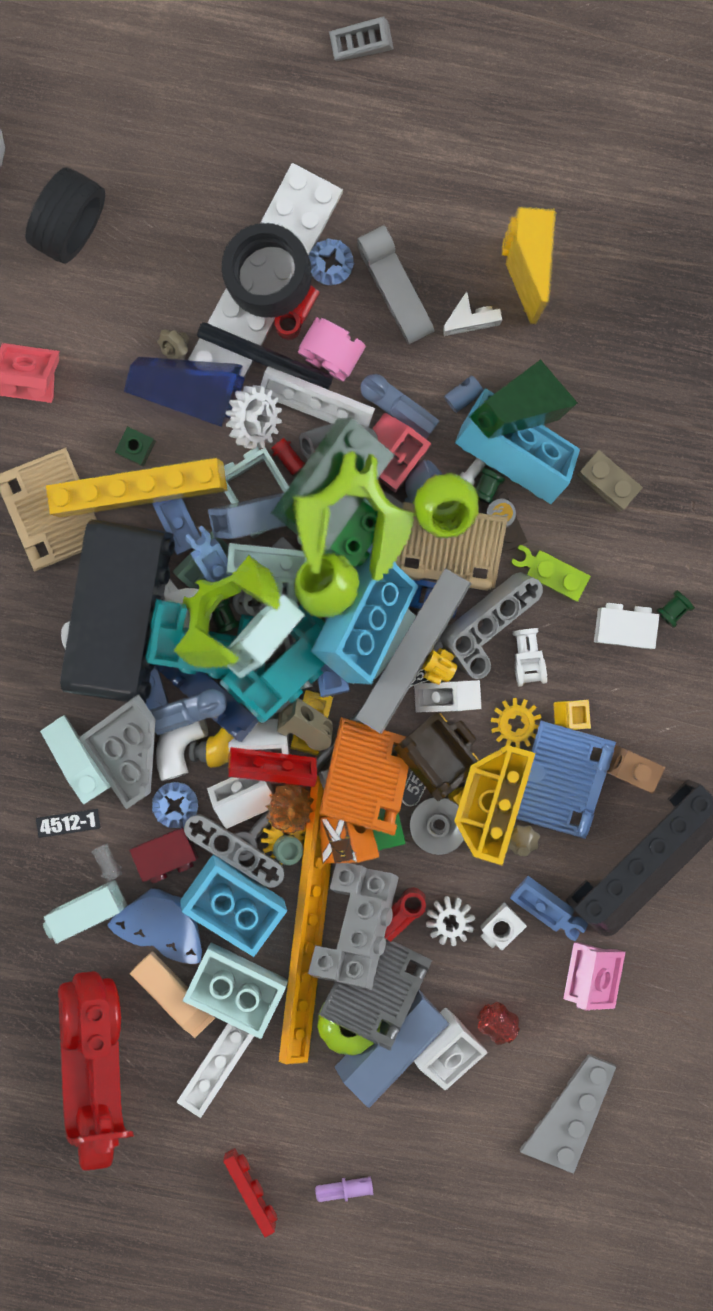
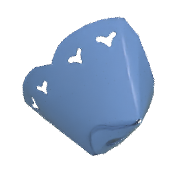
(162, 924)

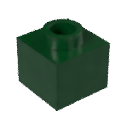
(142, 453)

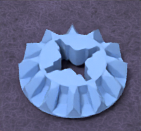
(335, 274)
(174, 791)

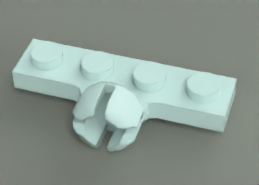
(281, 562)

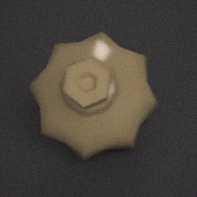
(173, 344)
(523, 840)

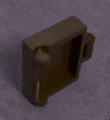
(439, 754)

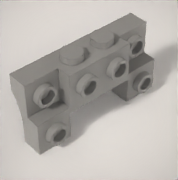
(362, 929)

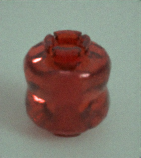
(498, 1023)

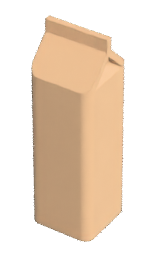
(169, 992)

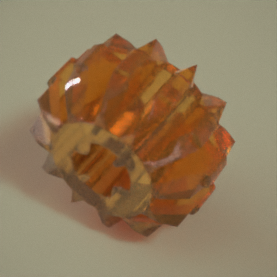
(289, 808)

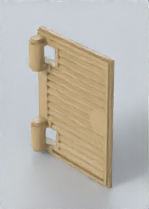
(31, 510)
(475, 548)

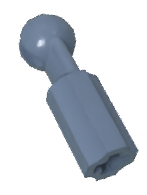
(395, 403)
(187, 711)

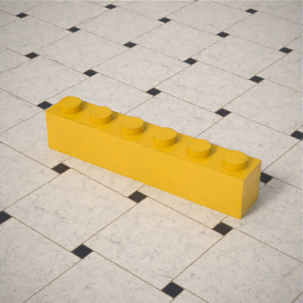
(136, 488)

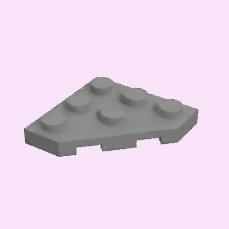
(124, 750)

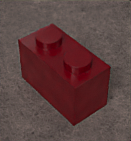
(163, 855)

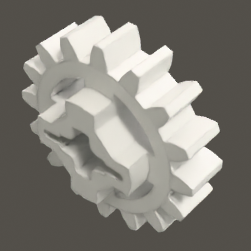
(253, 417)

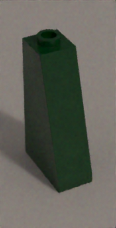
(524, 403)

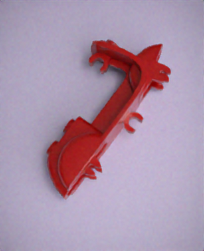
(91, 1067)

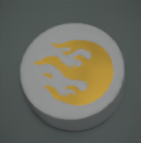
(503, 508)

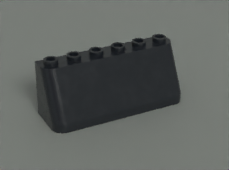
(113, 610)
(650, 863)

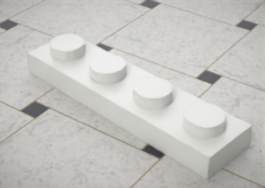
(314, 399)
(214, 1069)

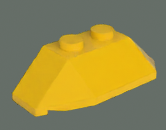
(493, 801)

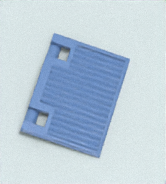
(564, 779)

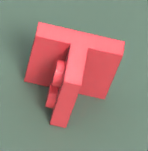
(27, 372)

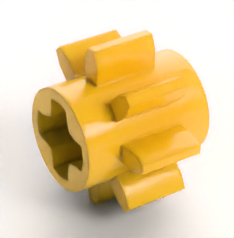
(439, 666)

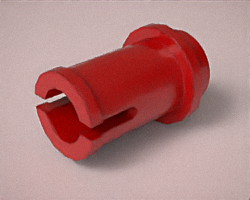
(287, 456)

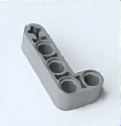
(394, 285)
(519, 592)

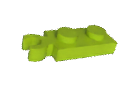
(553, 573)

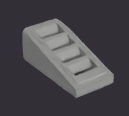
(363, 49)

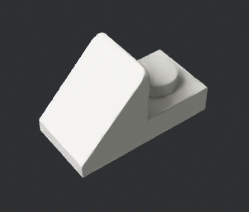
(463, 321)

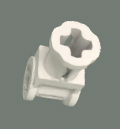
(529, 659)

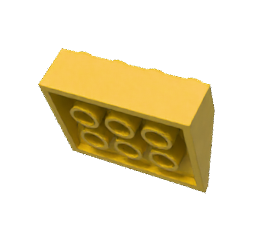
(529, 257)

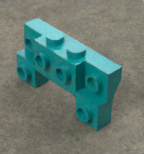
(169, 630)
(285, 677)

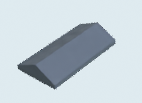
(377, 1068)

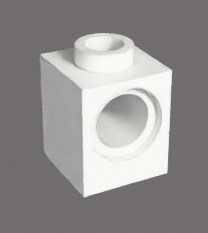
(505, 914)

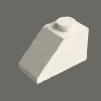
(448, 696)

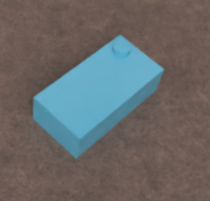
(361, 635)

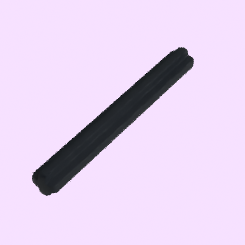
(262, 355)

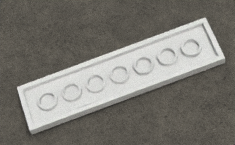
(304, 208)

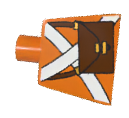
(346, 842)

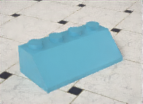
(528, 457)

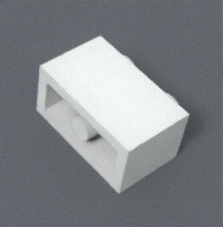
(626, 627)
(239, 799)

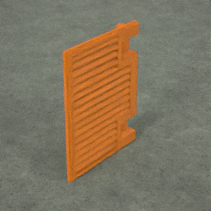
(364, 777)

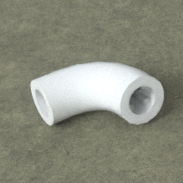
(172, 747)

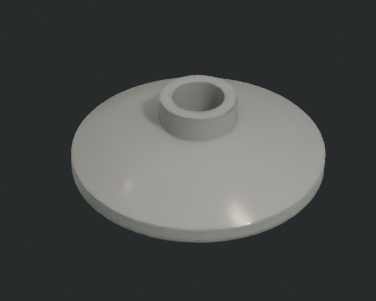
(425, 832)

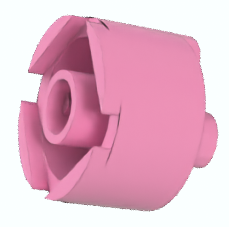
(331, 348)

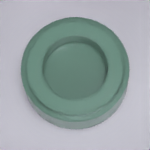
(288, 850)

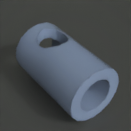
(463, 394)

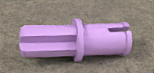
(344, 1189)

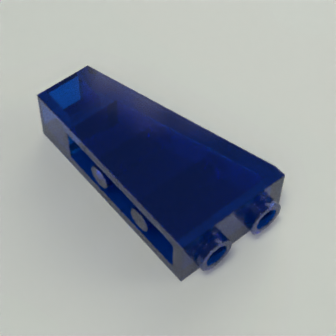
(187, 385)

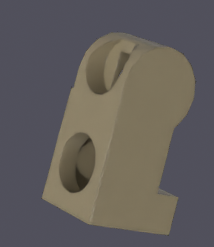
(306, 724)

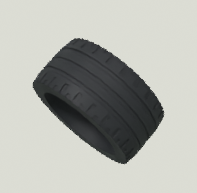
(65, 215)
(256, 238)

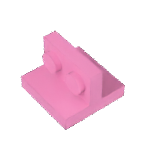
(594, 977)

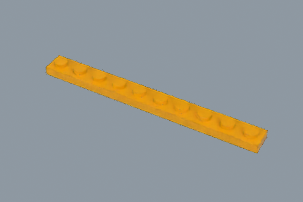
(307, 934)

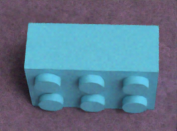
(233, 905)

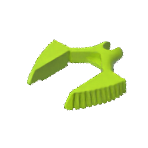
(391, 526)
(199, 648)

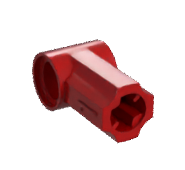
(298, 315)
(402, 914)

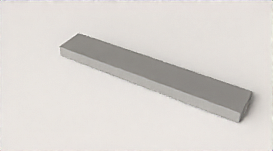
(413, 650)

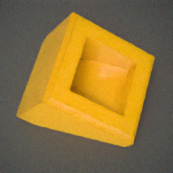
(572, 714)

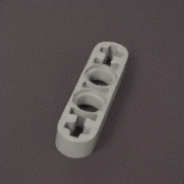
(231, 855)

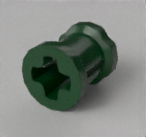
(488, 485)
(675, 609)
(231, 622)

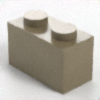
(609, 481)

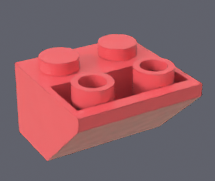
(406, 446)

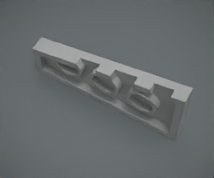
(567, 1125)

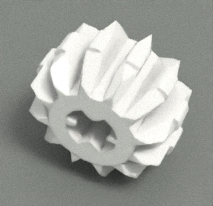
(459, 915)

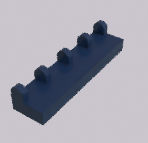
(235, 718)

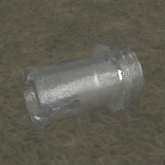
(107, 862)

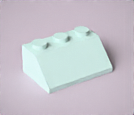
(235, 990)

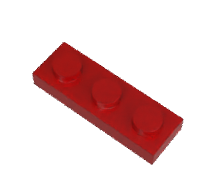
(272, 767)
(251, 1192)

